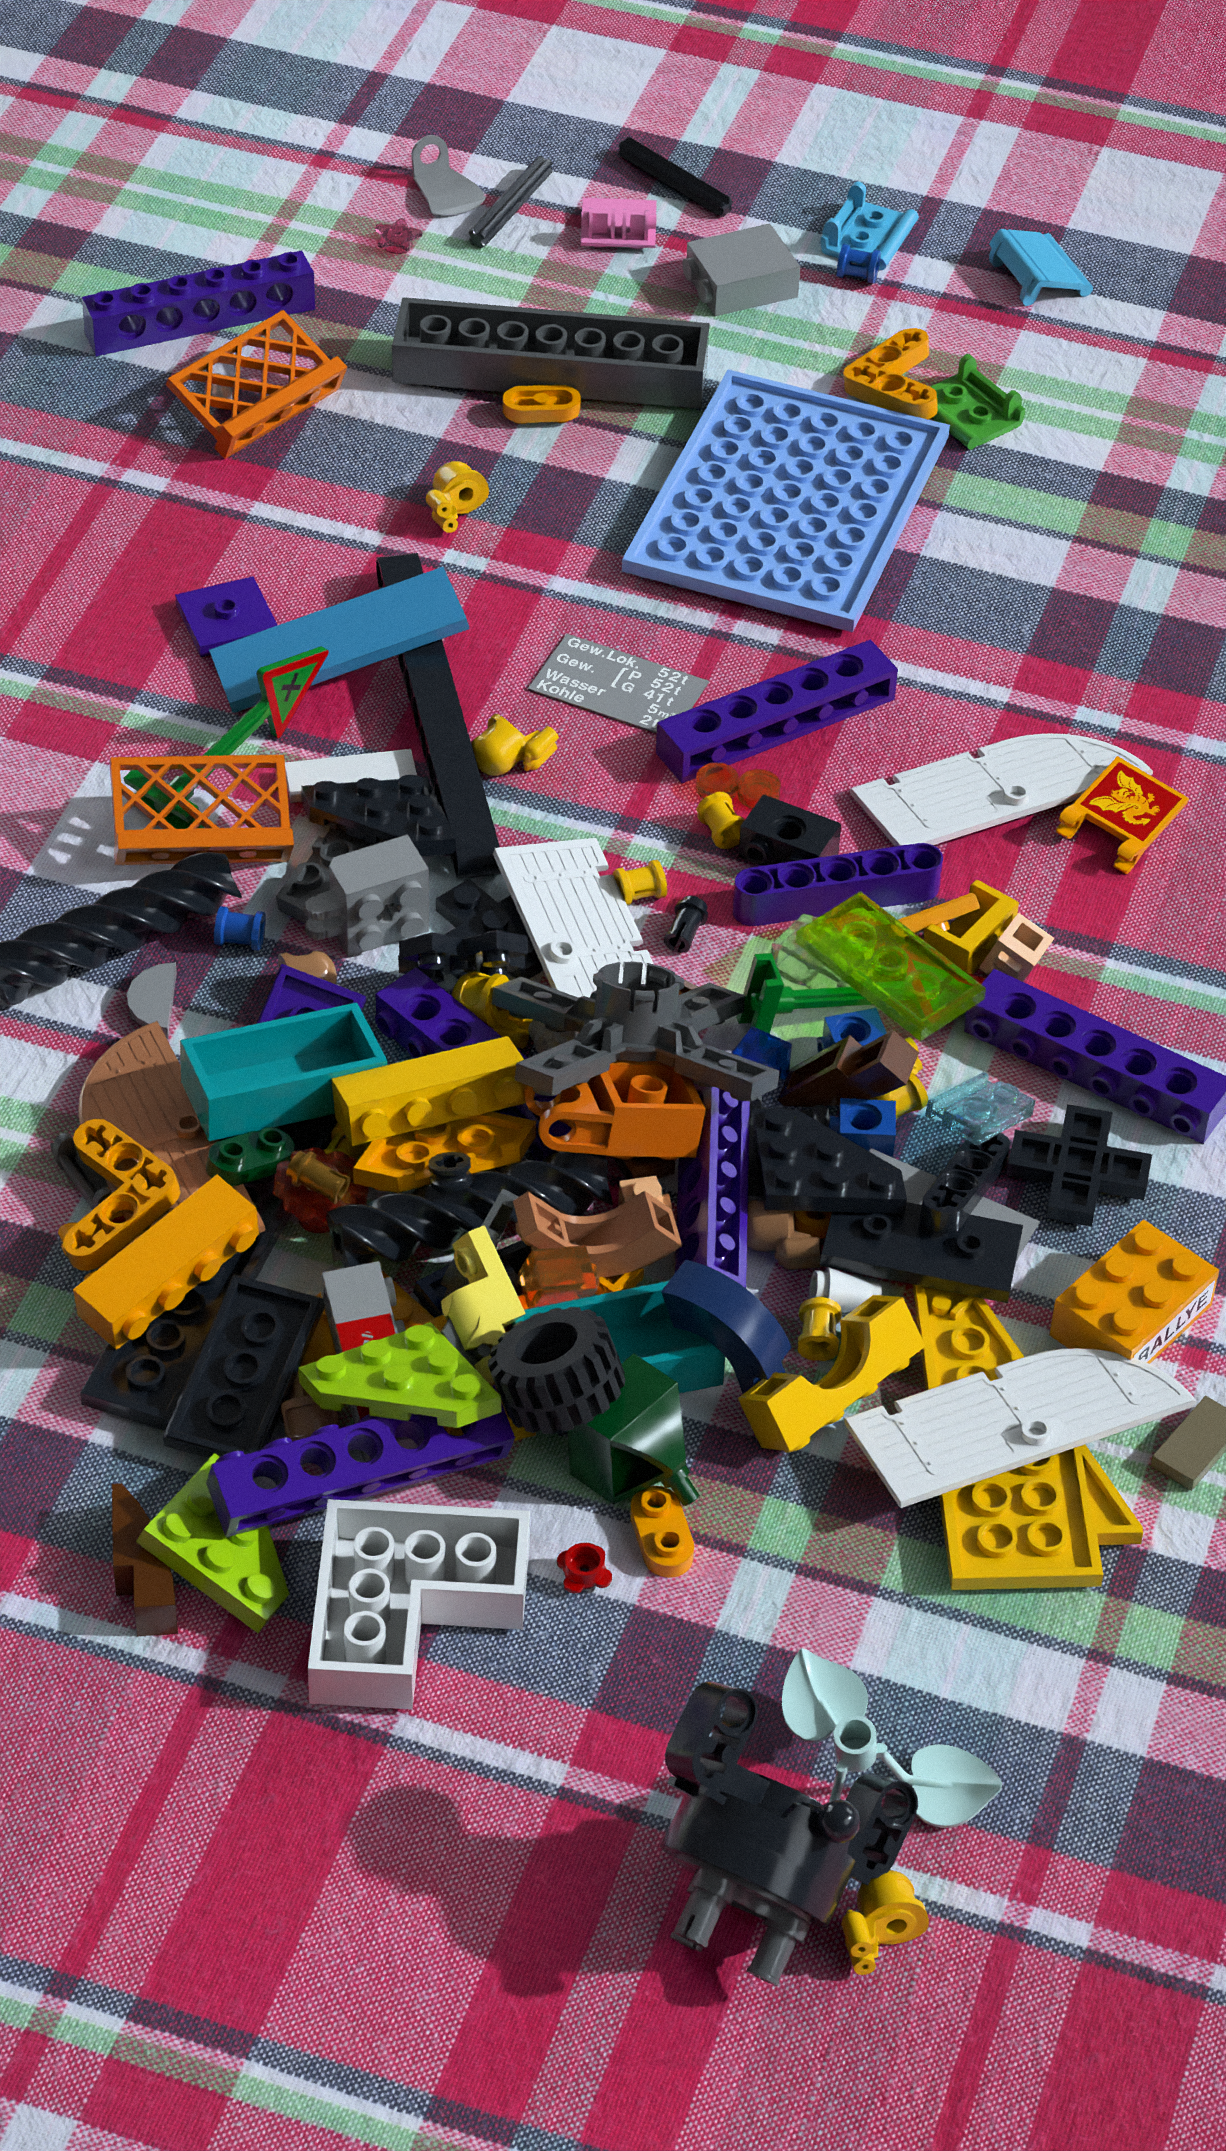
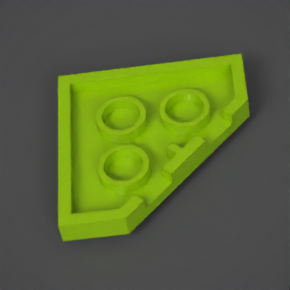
(403, 1377)
(233, 1571)

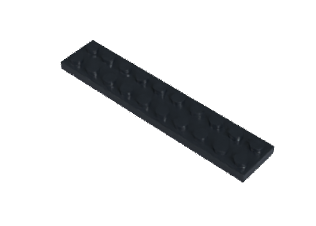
(149, 1373)

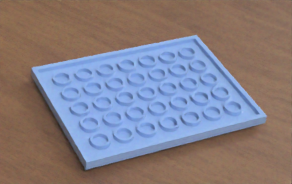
(787, 500)

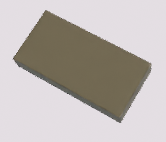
(1194, 1445)

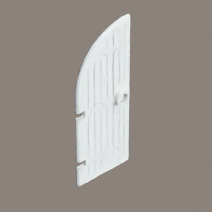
(979, 793)
(571, 911)
(1028, 1414)

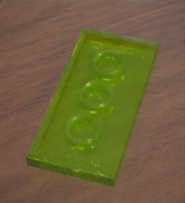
(890, 965)

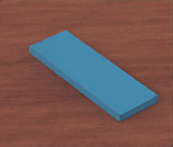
(352, 632)

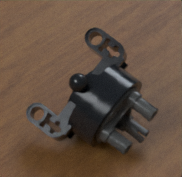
(764, 1841)

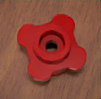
(584, 1556)

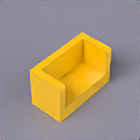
(976, 932)

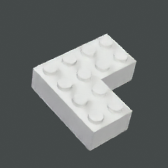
(403, 1568)

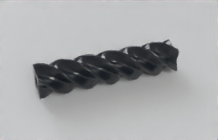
(114, 921)
(402, 1221)

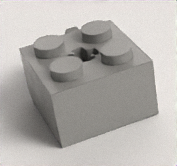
(372, 897)

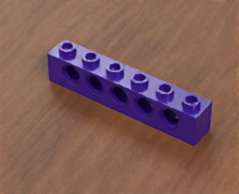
(198, 303)
(776, 710)
(432, 1021)
(1099, 1056)
(715, 1188)
(246, 1506)

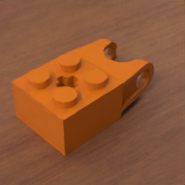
(625, 1113)

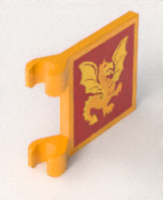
(1127, 806)

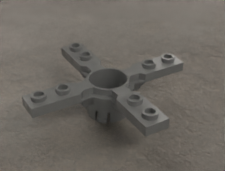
(633, 1025)

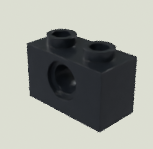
(786, 833)

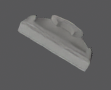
(152, 996)

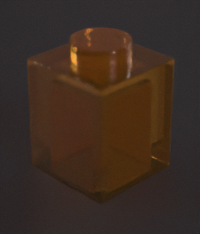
(558, 1276)

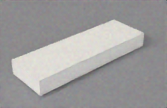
(347, 769)

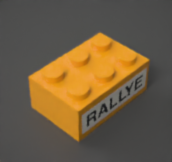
(1135, 1297)

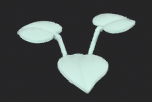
(831, 1699)

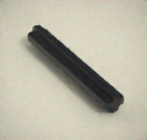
(675, 177)
(510, 202)

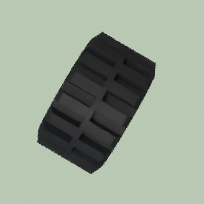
(556, 1370)

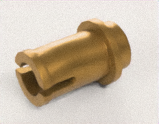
(318, 1177)

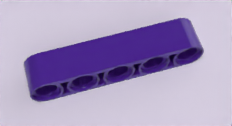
(819, 884)

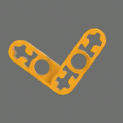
(879, 377)
(131, 1194)

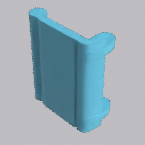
(866, 227)
(1036, 263)

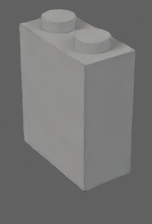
(742, 269)

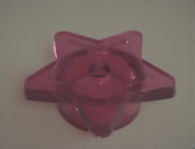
(397, 237)

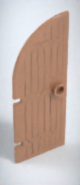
(142, 1095)

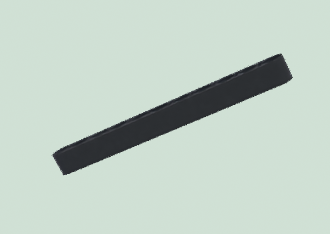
(445, 739)

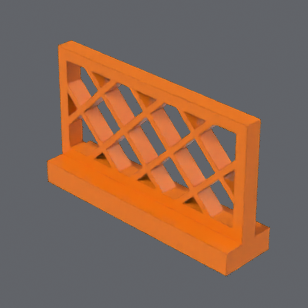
(271, 410)
(172, 844)

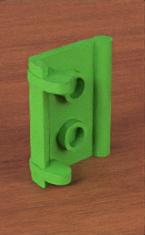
(976, 406)

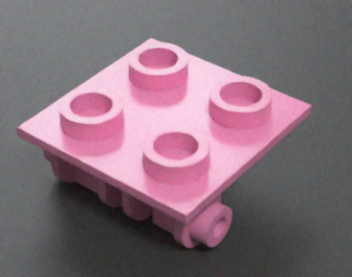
(618, 223)

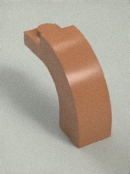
(615, 1240)

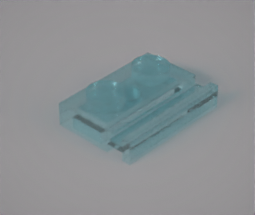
(980, 1108)

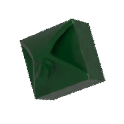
(634, 1440)

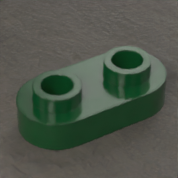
(249, 1155)

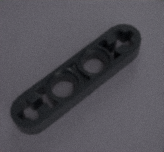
(963, 1183)

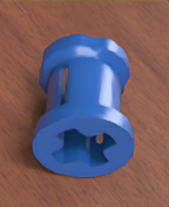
(867, 272)
(239, 928)

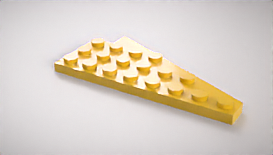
(1031, 1522)

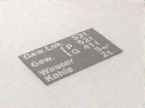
(616, 683)

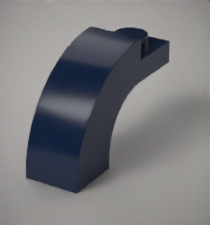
(729, 1318)

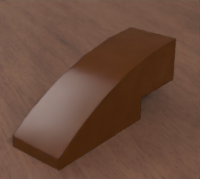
(850, 1072)
(138, 1570)

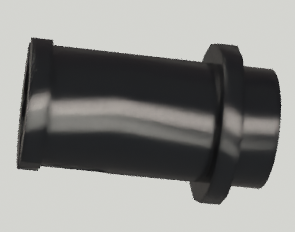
(690, 914)

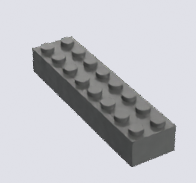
(522, 346)

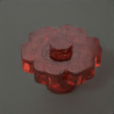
(309, 1205)

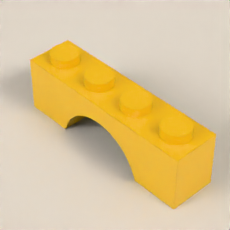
(874, 1343)

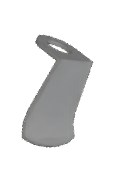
(443, 187)

